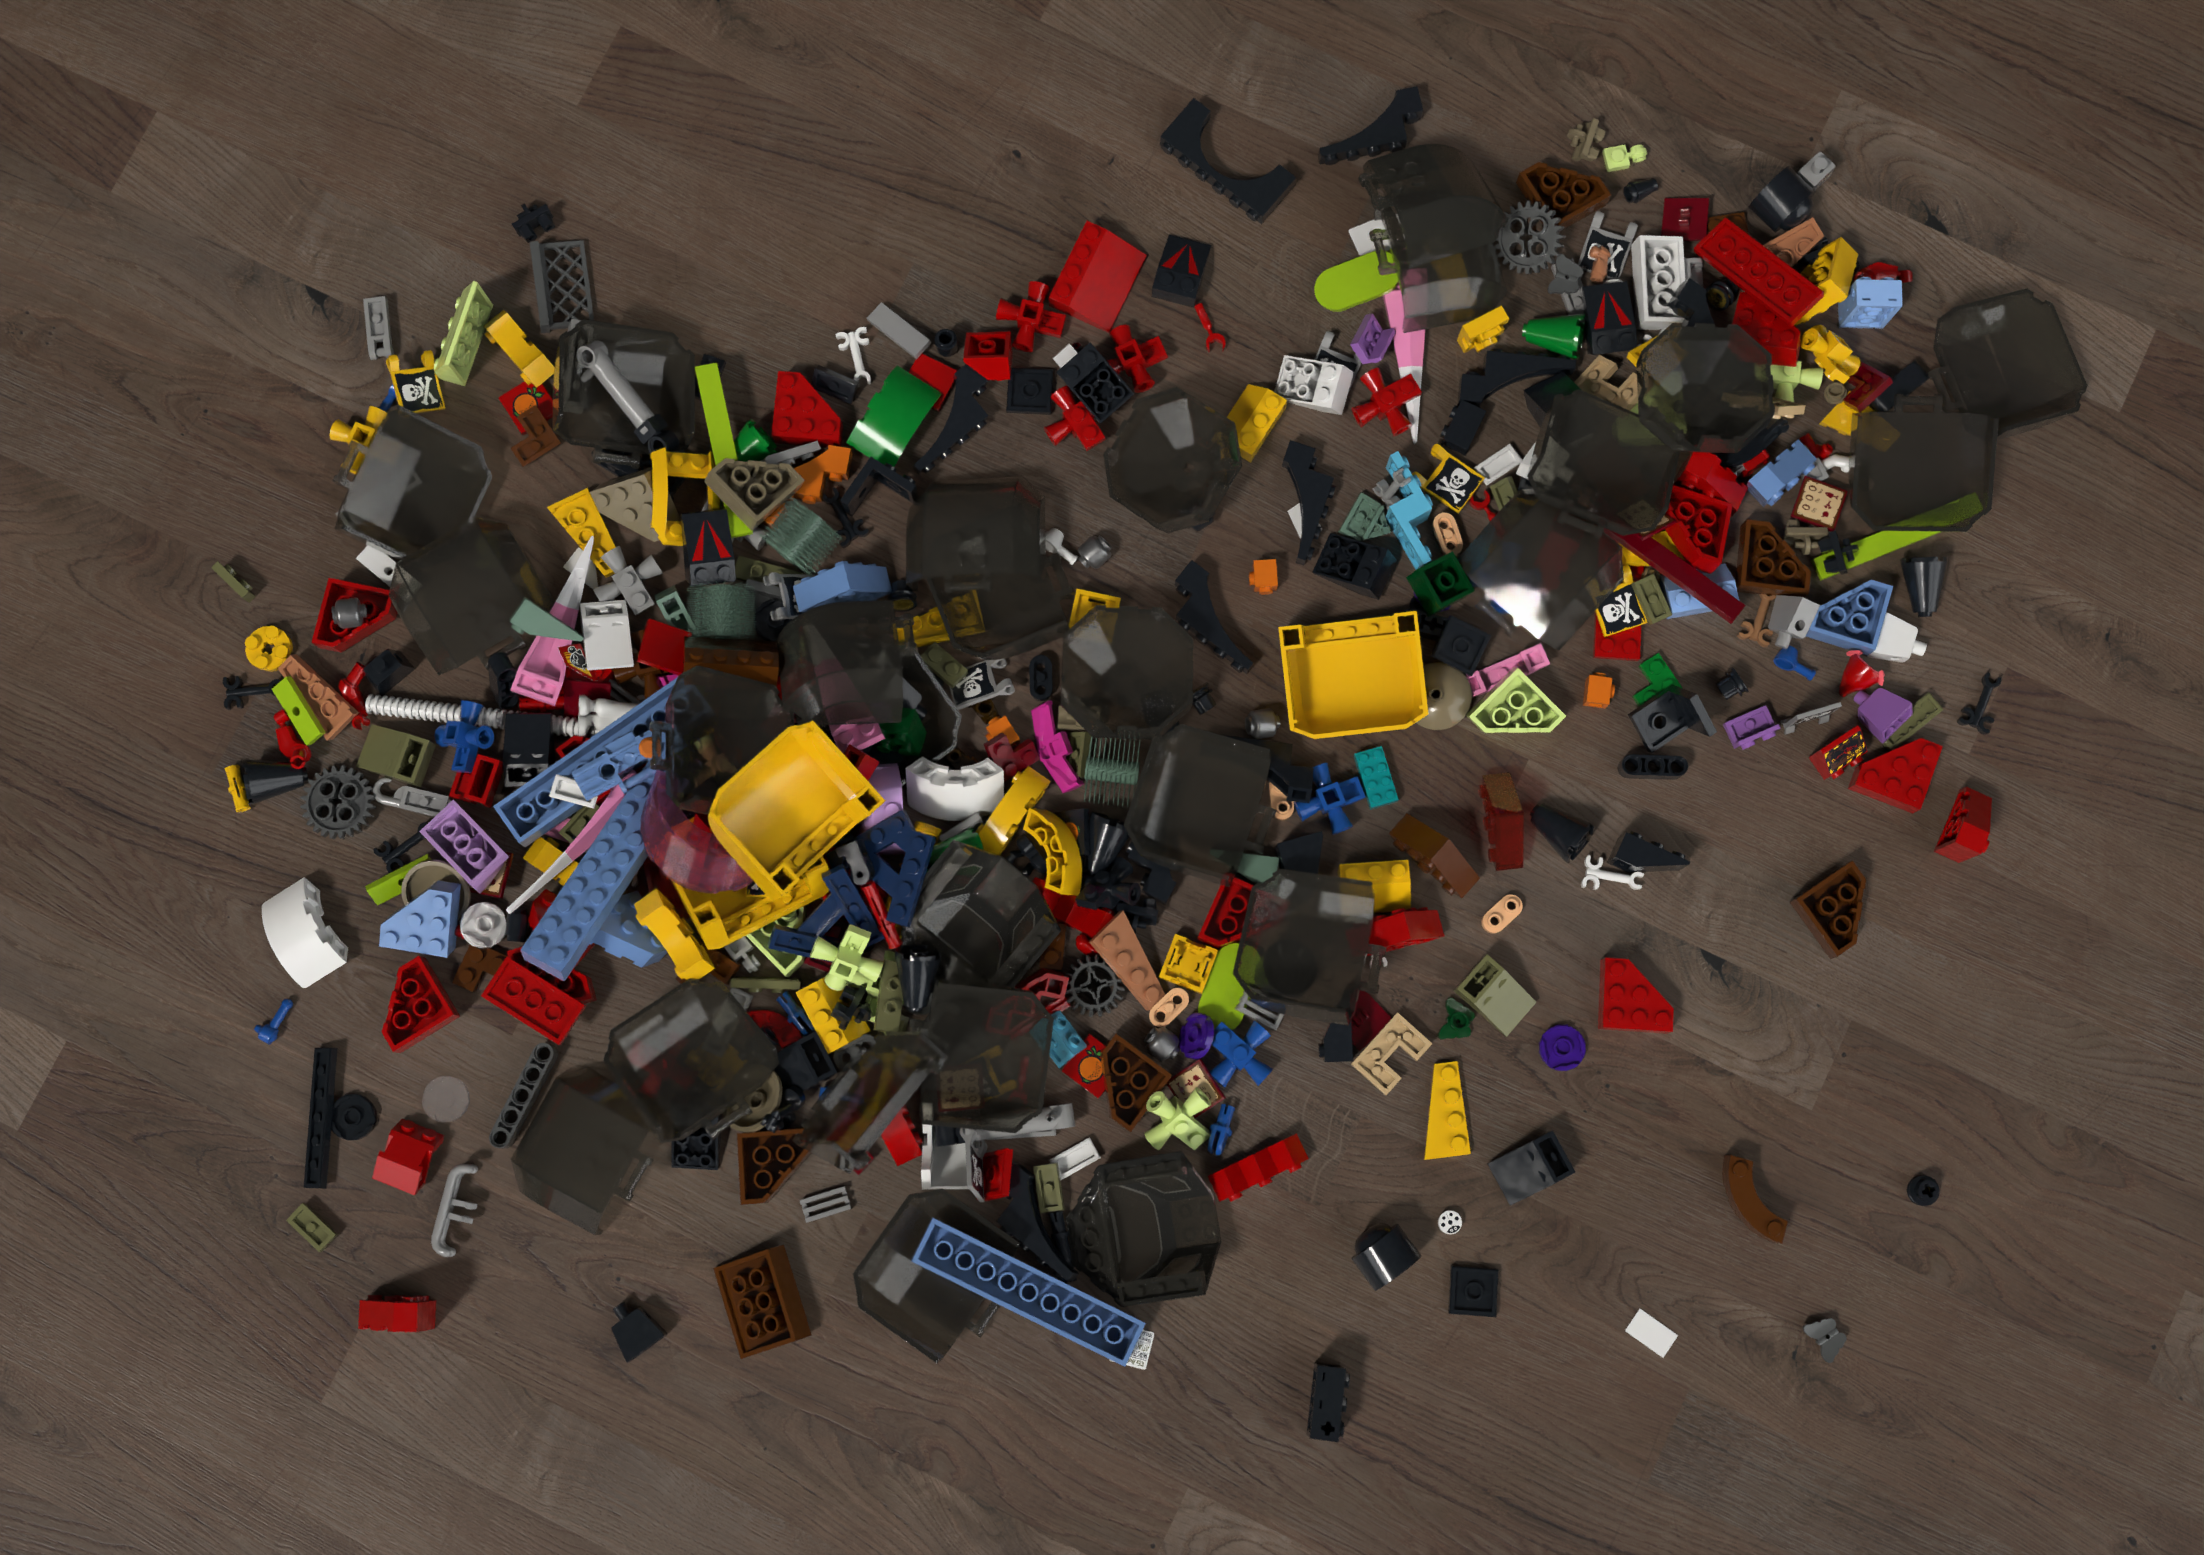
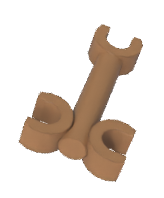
(1755, 632)

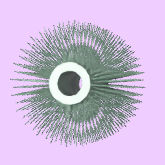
(801, 537)
(722, 606)
(1111, 770)

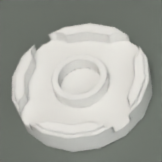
(483, 925)

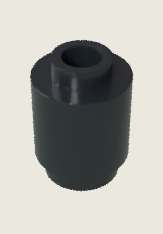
(942, 338)
(517, 926)

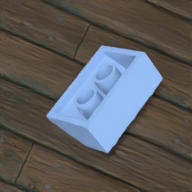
(1684, 604)

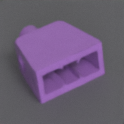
(1882, 712)

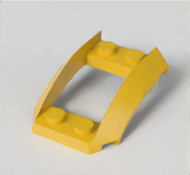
(676, 465)

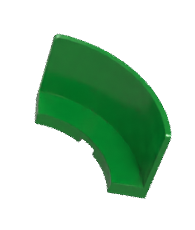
(893, 416)

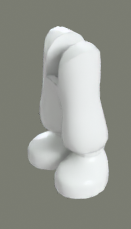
(606, 713)

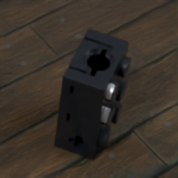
(1327, 1402)

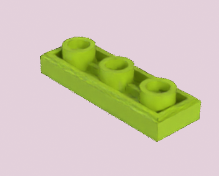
(298, 710)
(391, 884)

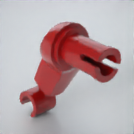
(1881, 270)
(351, 693)
(289, 743)

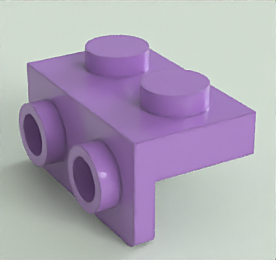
(1371, 340)
(1751, 726)

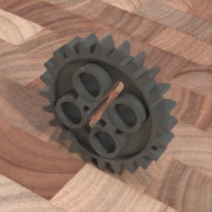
(1549, 237)
(317, 800)

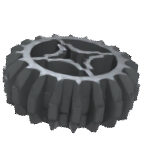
(1105, 984)

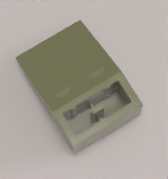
(396, 755)
(1495, 995)

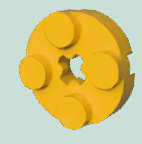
(259, 639)

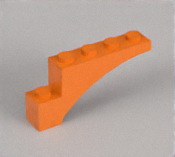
(832, 463)

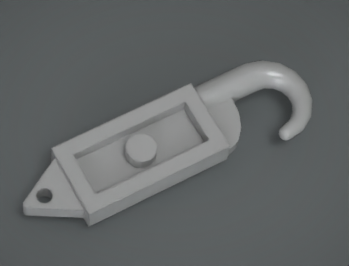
(412, 799)

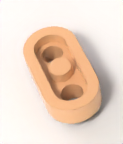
(1448, 535)
(1278, 798)
(1502, 913)
(1168, 1007)

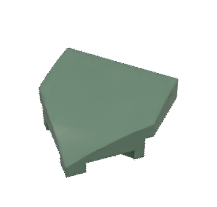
(1365, 520)

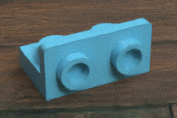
(1064, 1040)

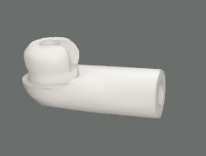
(1836, 460)

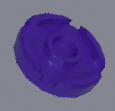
(1196, 1036)
(1562, 1048)

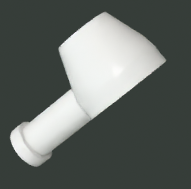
(1054, 545)

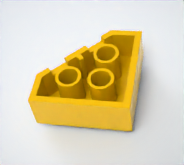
(1832, 274)

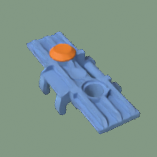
(622, 755)

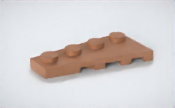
(1796, 242)
(326, 703)
(1125, 956)

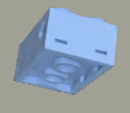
(1870, 303)

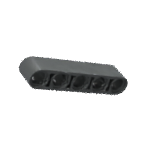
(514, 1103)

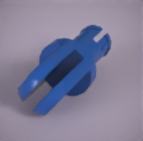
(795, 1012)
(1221, 1128)

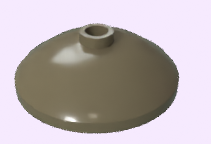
(1453, 700)
(427, 873)
(761, 1102)

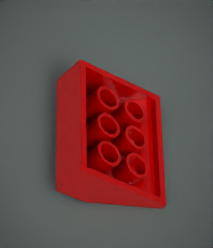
(1097, 277)

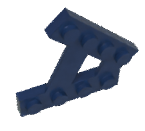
(901, 886)
(842, 900)

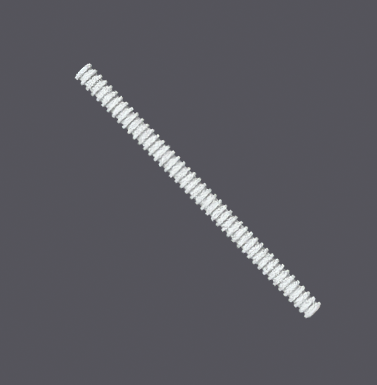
(449, 712)

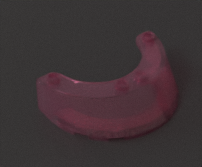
(684, 850)

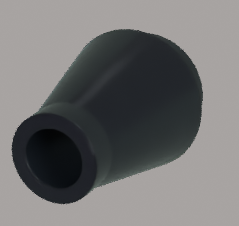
(1639, 190)

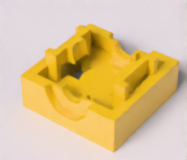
(1483, 330)
(1082, 604)
(1184, 973)

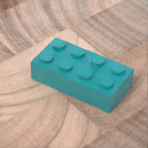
(1375, 777)

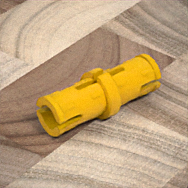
(233, 773)

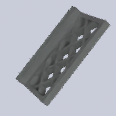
(542, 287)

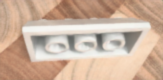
(1656, 276)

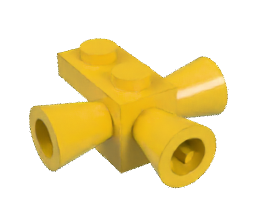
(1831, 353)
(359, 433)

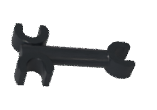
(851, 531)
(235, 691)
(1975, 717)
(391, 856)

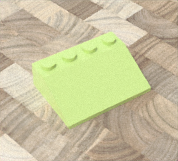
(464, 335)

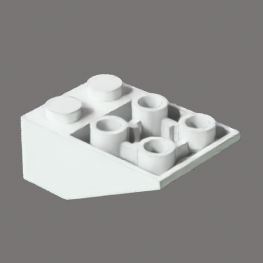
(1314, 384)
(606, 634)

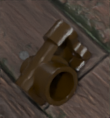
(981, 706)
(963, 760)

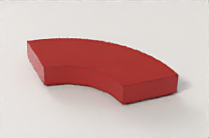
(778, 1023)

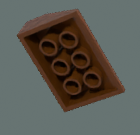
(739, 657)
(762, 1301)

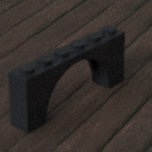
(1254, 196)

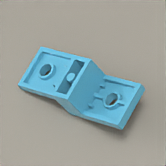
(1409, 513)

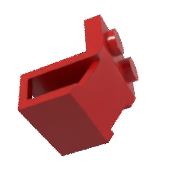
(480, 784)
(407, 1156)

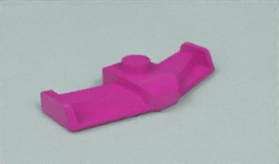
(1054, 748)

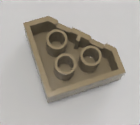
(753, 487)
(630, 502)

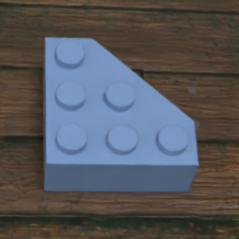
(1781, 474)
(842, 583)
(1853, 618)
(425, 922)
(626, 937)

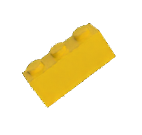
(1255, 417)
(1389, 881)
(819, 1003)

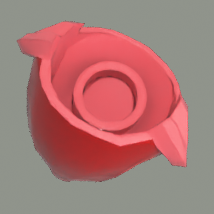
(1858, 675)

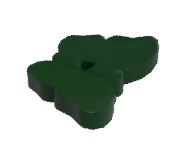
(1452, 1028)

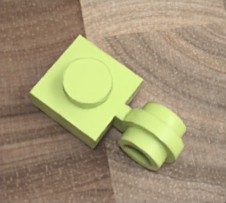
(1618, 159)

